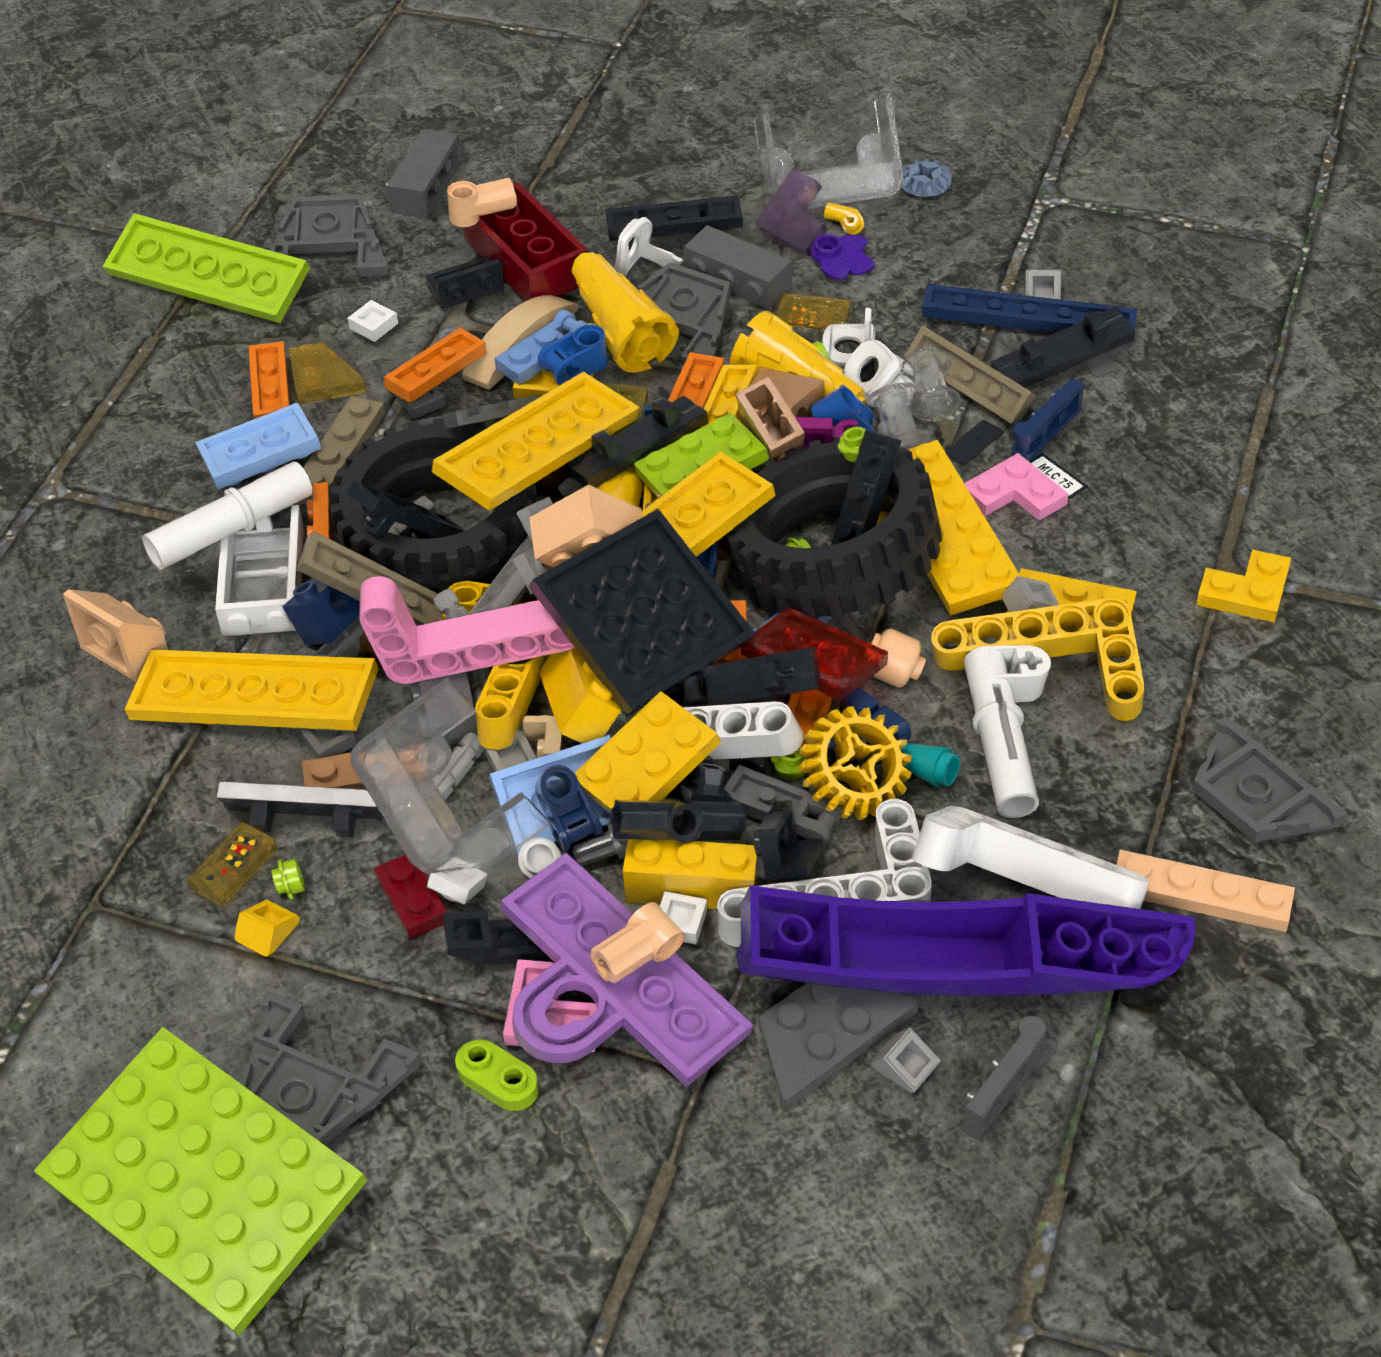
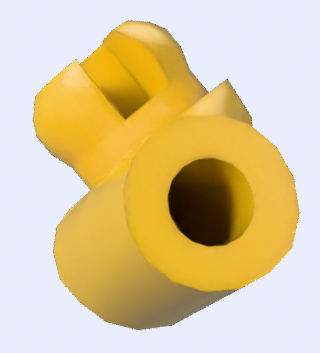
(848, 217)

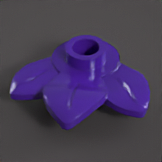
(841, 255)

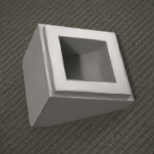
(1043, 283)
(1028, 594)
(906, 1060)

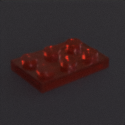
(842, 658)

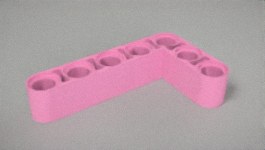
(455, 644)

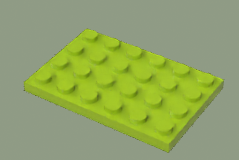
(201, 1179)

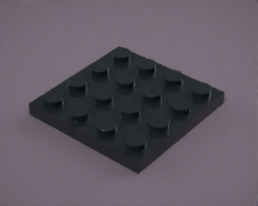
(642, 611)

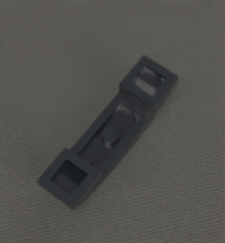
(488, 941)

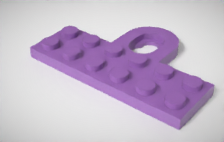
(658, 1004)

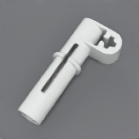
(227, 515)
(996, 681)

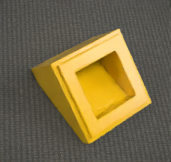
(265, 927)

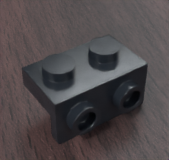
(466, 281)
(779, 846)

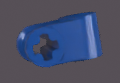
(577, 353)
(841, 406)

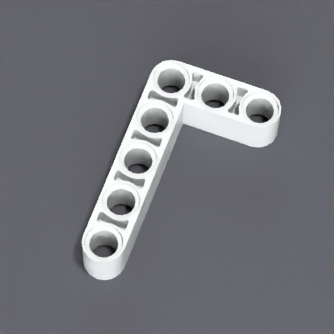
(757, 724)
(964, 836)
(896, 881)

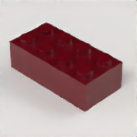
(531, 246)

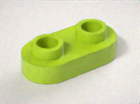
(493, 1072)

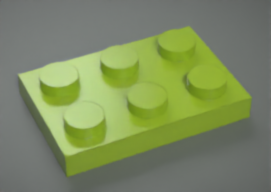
(675, 462)

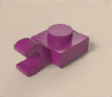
(822, 429)

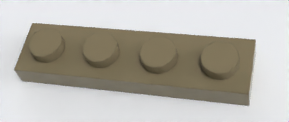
(978, 379)
(346, 435)
(348, 570)

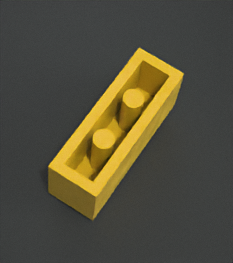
(577, 697)
(686, 869)

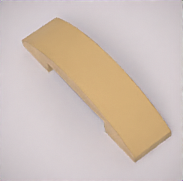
(511, 330)

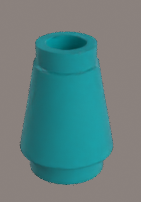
(932, 763)

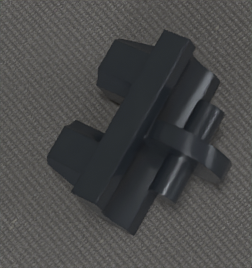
(704, 783)

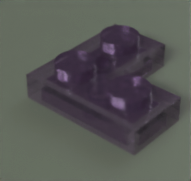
(786, 213)

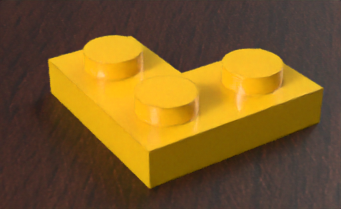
(1250, 595)

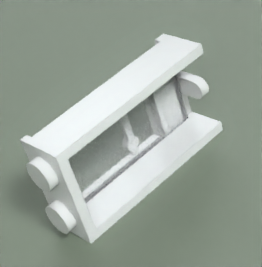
(259, 577)

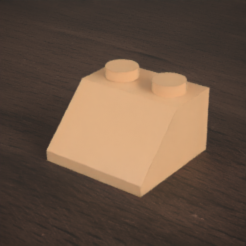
(578, 524)
(114, 630)

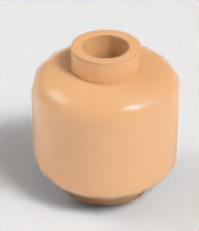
(902, 657)

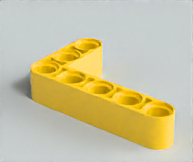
(1056, 642)
(509, 685)

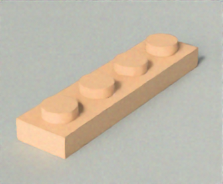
(1212, 891)

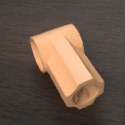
(471, 201)
(646, 937)

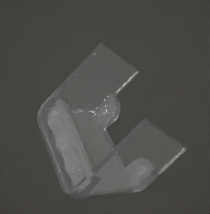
(872, 177)
(397, 773)

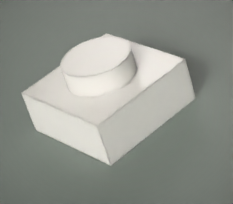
(372, 320)
(459, 884)
(686, 913)

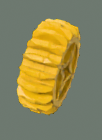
(845, 731)

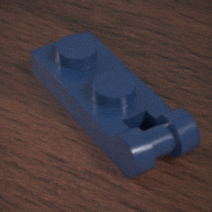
(1048, 420)

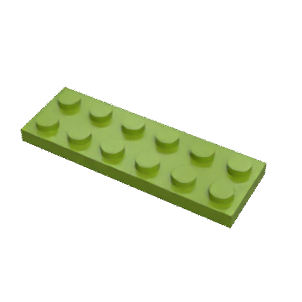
(207, 267)

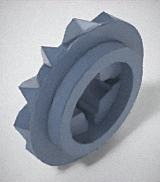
(918, 182)

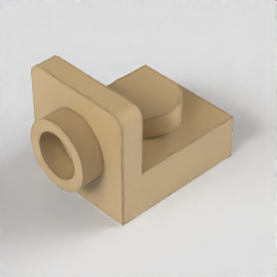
(544, 734)

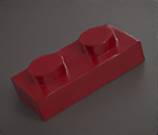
(410, 898)

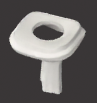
(641, 231)
(839, 332)
(888, 367)

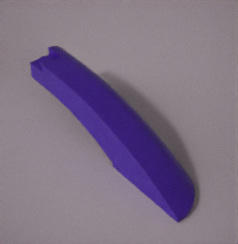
(960, 945)

